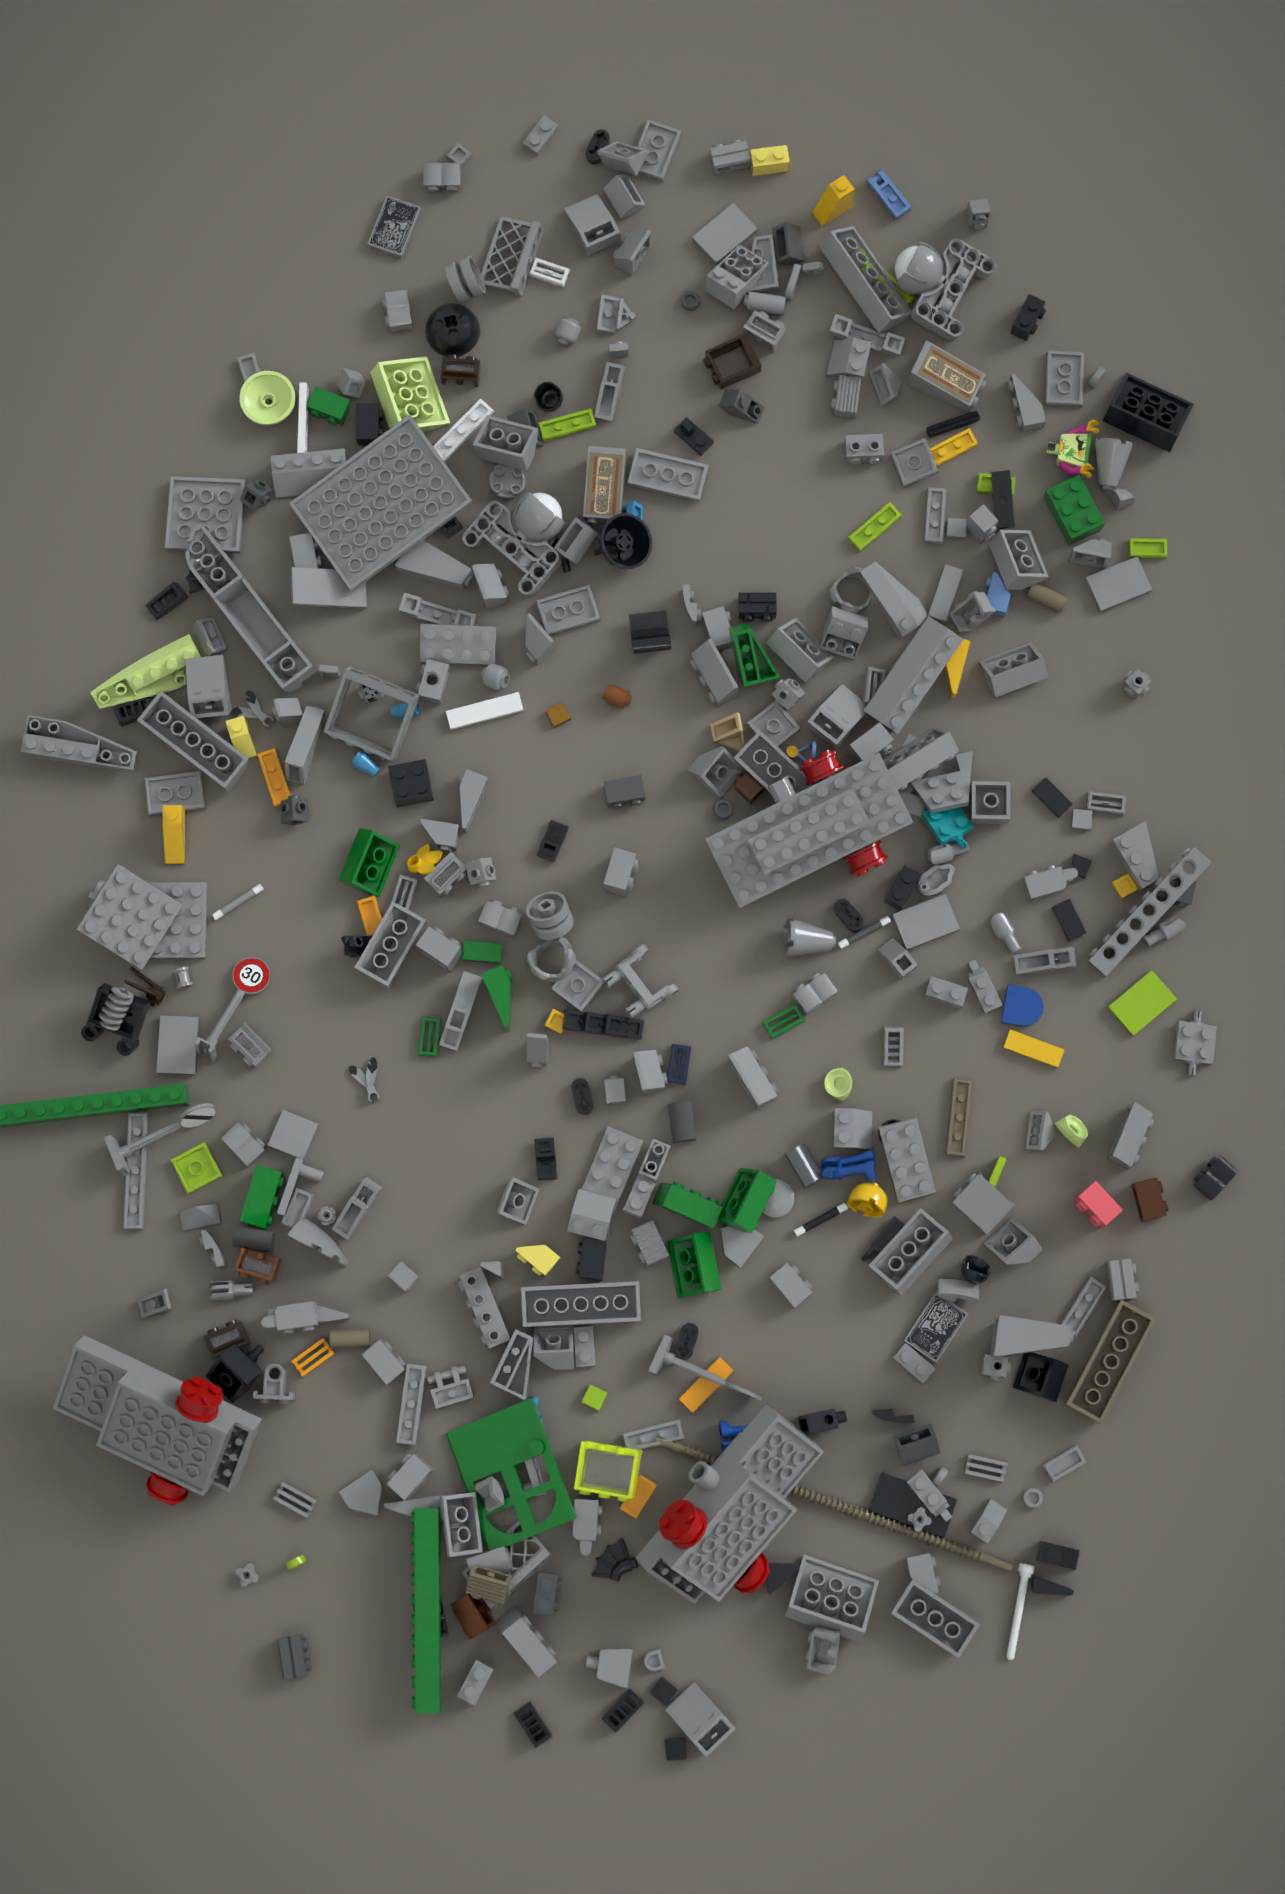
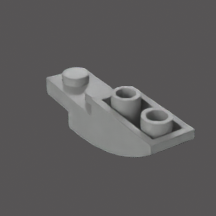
(460, 1010)
(647, 1178)

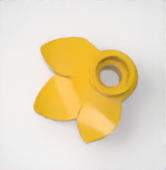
(424, 860)

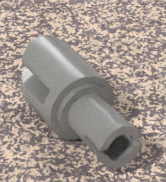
(944, 853)
(1004, 930)
(1165, 930)
(228, 1290)

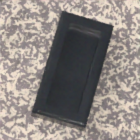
(1052, 797)
(1069, 920)

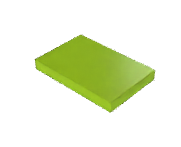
(1142, 1003)

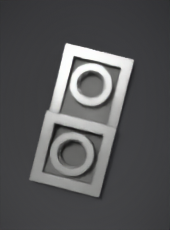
(691, 608)
(209, 1243)
(953, 1289)

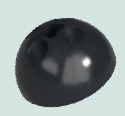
(455, 337)
(633, 541)

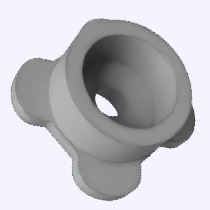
(918, 1525)
(241, 1572)

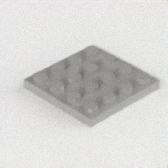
(209, 502)
(129, 916)
(188, 930)

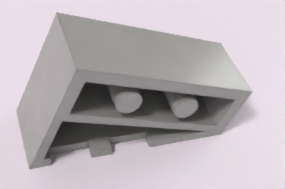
(1137, 856)
(515, 1365)
(526, 1641)

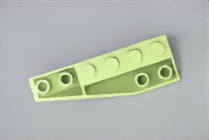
(156, 672)

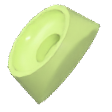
(838, 1083)
(1072, 1129)

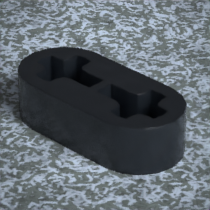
(593, 145)
(851, 912)
(577, 1097)
(682, 1339)

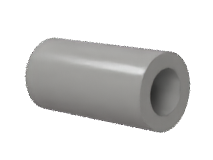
(765, 302)

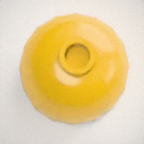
(868, 1198)

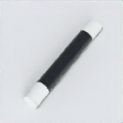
(820, 1219)

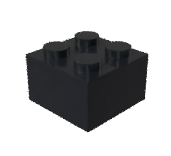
(411, 783)

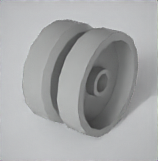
(465, 279)
(550, 915)

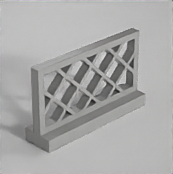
(526, 259)
(527, 1569)

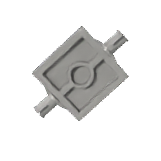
(1194, 1042)

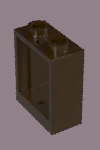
(740, 341)

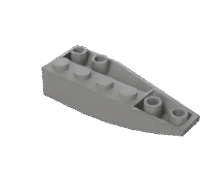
(70, 744)

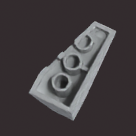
(897, 603)

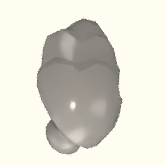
(936, 879)

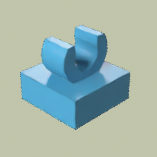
(634, 508)

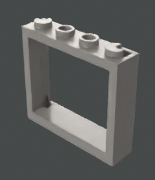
(382, 686)

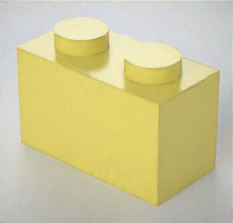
(769, 160)

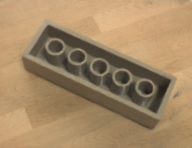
(1109, 1361)

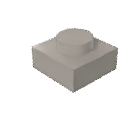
(618, 349)

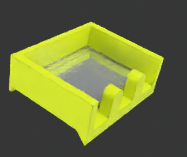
(607, 1470)

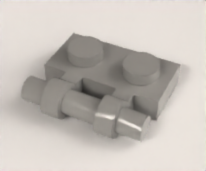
(452, 1392)

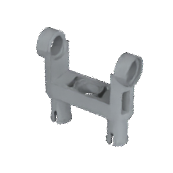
(645, 999)

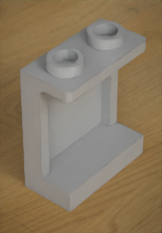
(982, 1202)

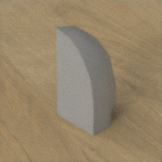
(1121, 498)

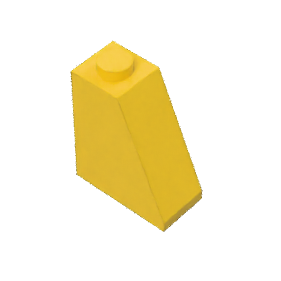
(834, 201)

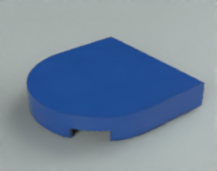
(1021, 1006)

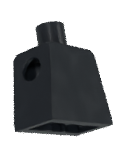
(815, 1422)

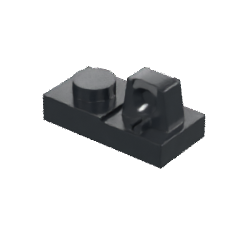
(693, 436)

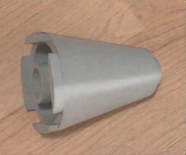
(1110, 461)
(805, 939)

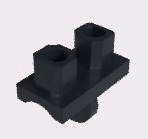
(355, 945)

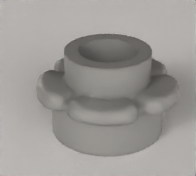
(326, 1210)

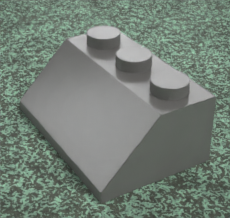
(506, 443)
(1017, 559)
(799, 649)
(1014, 669)
(714, 673)
(753, 1077)
(1131, 1136)
(461, 1524)

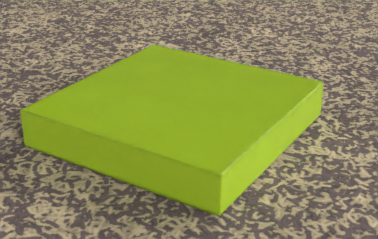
(196, 1168)

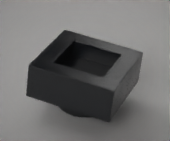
(663, 1691)

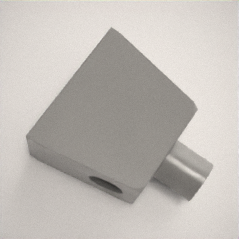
(612, 1665)

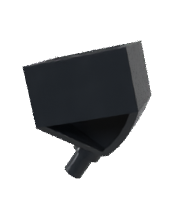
(235, 1371)

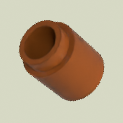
(617, 696)

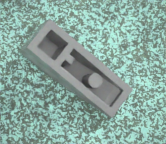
(471, 793)
(537, 1050)
(407, 1506)

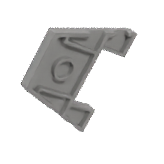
(946, 790)

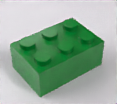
(1074, 509)

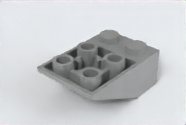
(593, 224)
(735, 276)
(207, 686)
(837, 717)
(700, 1719)

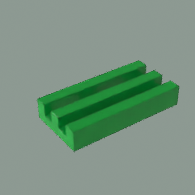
(769, 1029)
(437, 1036)

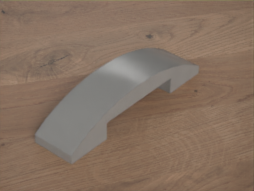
(882, 343)
(434, 613)

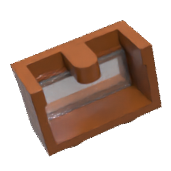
(257, 1265)

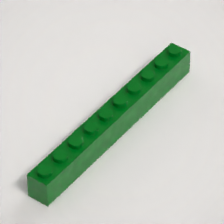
(94, 1105)
(427, 1610)

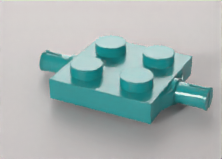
(949, 826)

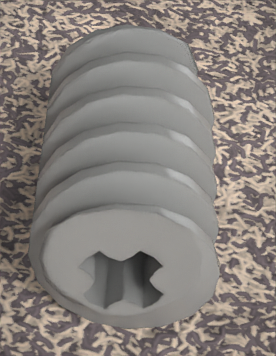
(116, 1009)

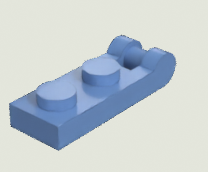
(888, 194)

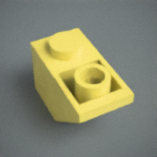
(540, 1257)

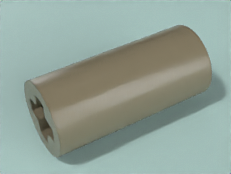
(1047, 597)
(350, 1338)

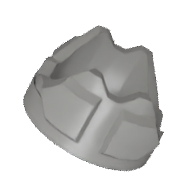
(835, 598)
(534, 955)

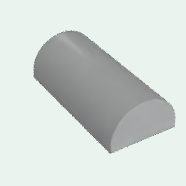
(935, 1618)

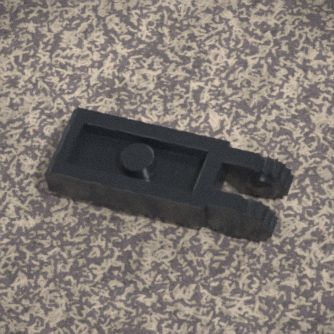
(884, 1237)

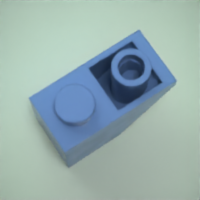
(997, 595)

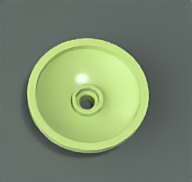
(265, 387)

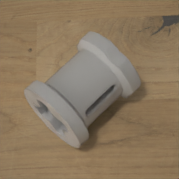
(182, 978)

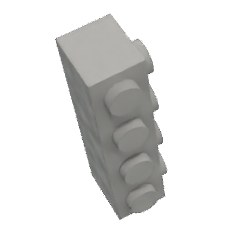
(485, 1308)

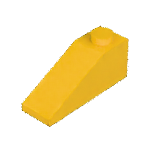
(955, 667)
(174, 834)

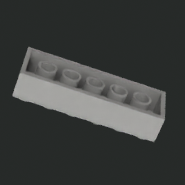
(581, 1304)

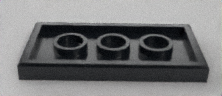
(897, 1500)

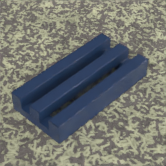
(681, 1048)

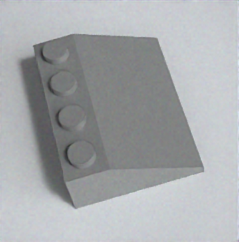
(832, 1598)

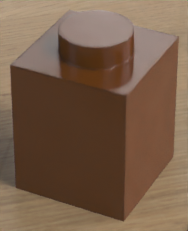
(748, 787)

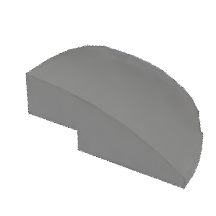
(317, 1239)

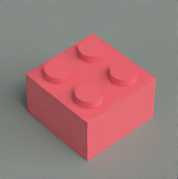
(1097, 1205)

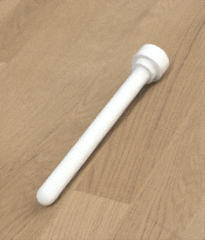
(1025, 1572)

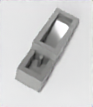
(609, 391)
(1045, 961)
(357, 1208)

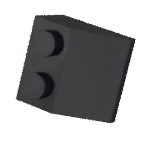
(1040, 1376)

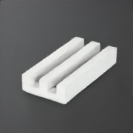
(561, 283)

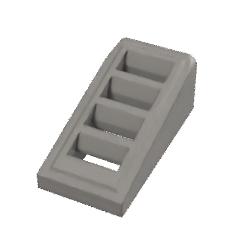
(900, 1038)

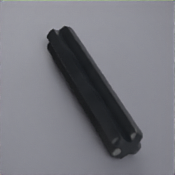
(953, 423)

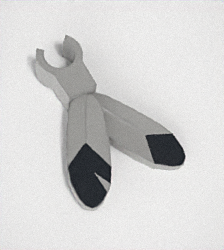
(255, 711)
(367, 1080)

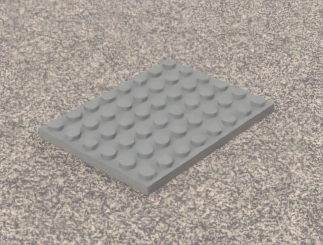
(381, 503)

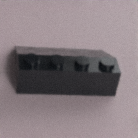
(1148, 412)

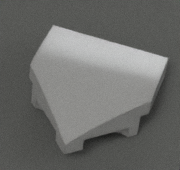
(612, 314)
(738, 1244)
(364, 1494)

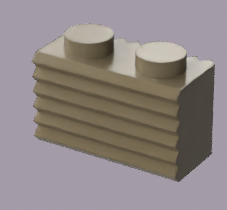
(488, 1585)

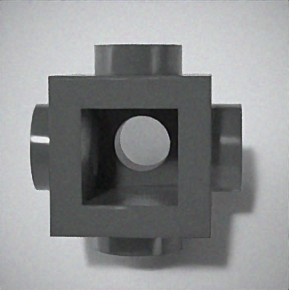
(256, 494)
(294, 810)

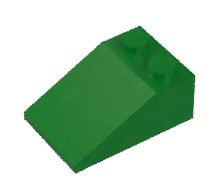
(499, 986)

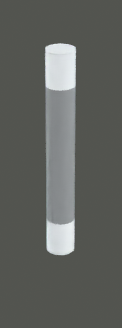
(237, 902)

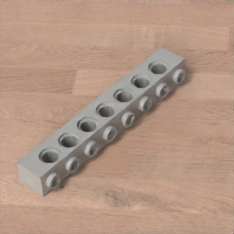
(1199, 862)

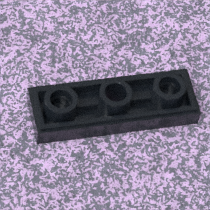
(1002, 487)

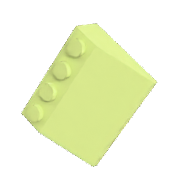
(411, 389)

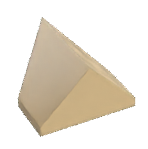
(729, 732)

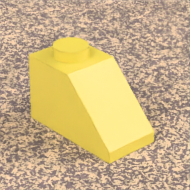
(241, 736)

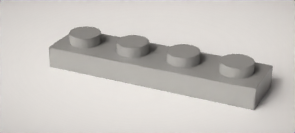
(411, 1404)

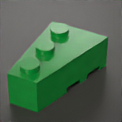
(750, 657)
(688, 1204)

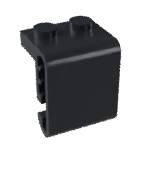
(649, 632)

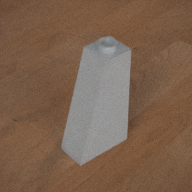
(434, 565)
(304, 745)

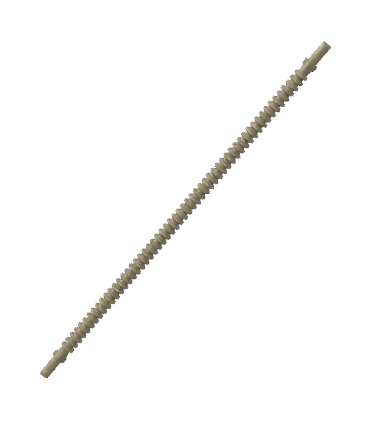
(989, 1560)

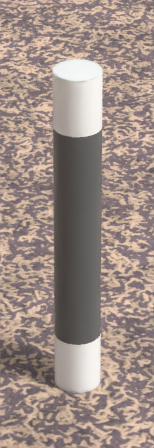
(864, 932)

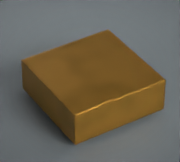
(558, 715)

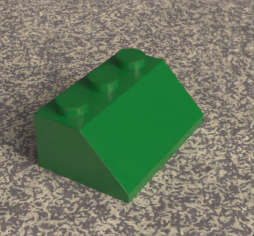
(369, 862)
(262, 1197)
(746, 1199)
(694, 1264)

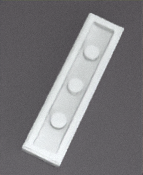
(303, 417)
(463, 429)
(484, 711)

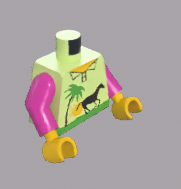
(1074, 450)

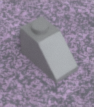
(442, 834)
(988, 1521)

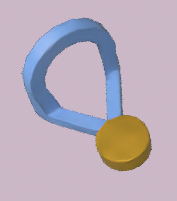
(792, 751)

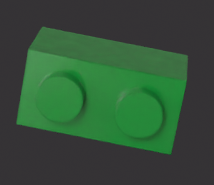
(328, 406)

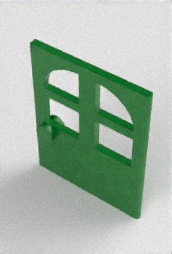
(498, 1445)

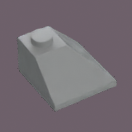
(1092, 553)
(538, 642)
(716, 770)
(1013, 1244)
(555, 1346)

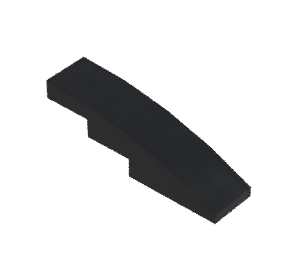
(603, 1024)

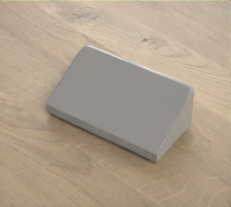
(209, 636)
(493, 1267)

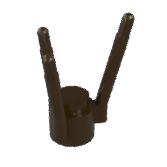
(154, 995)

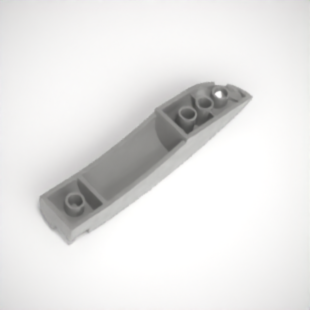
(246, 611)

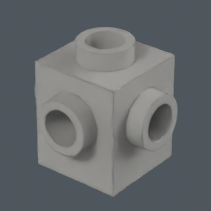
(1133, 689)
(788, 693)
(480, 872)
(988, 1367)

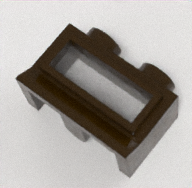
(460, 369)
(221, 1340)

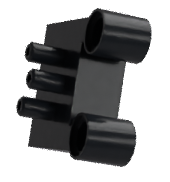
(129, 1028)

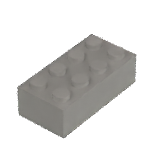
(770, 763)

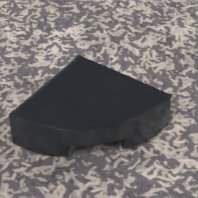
(1081, 864)

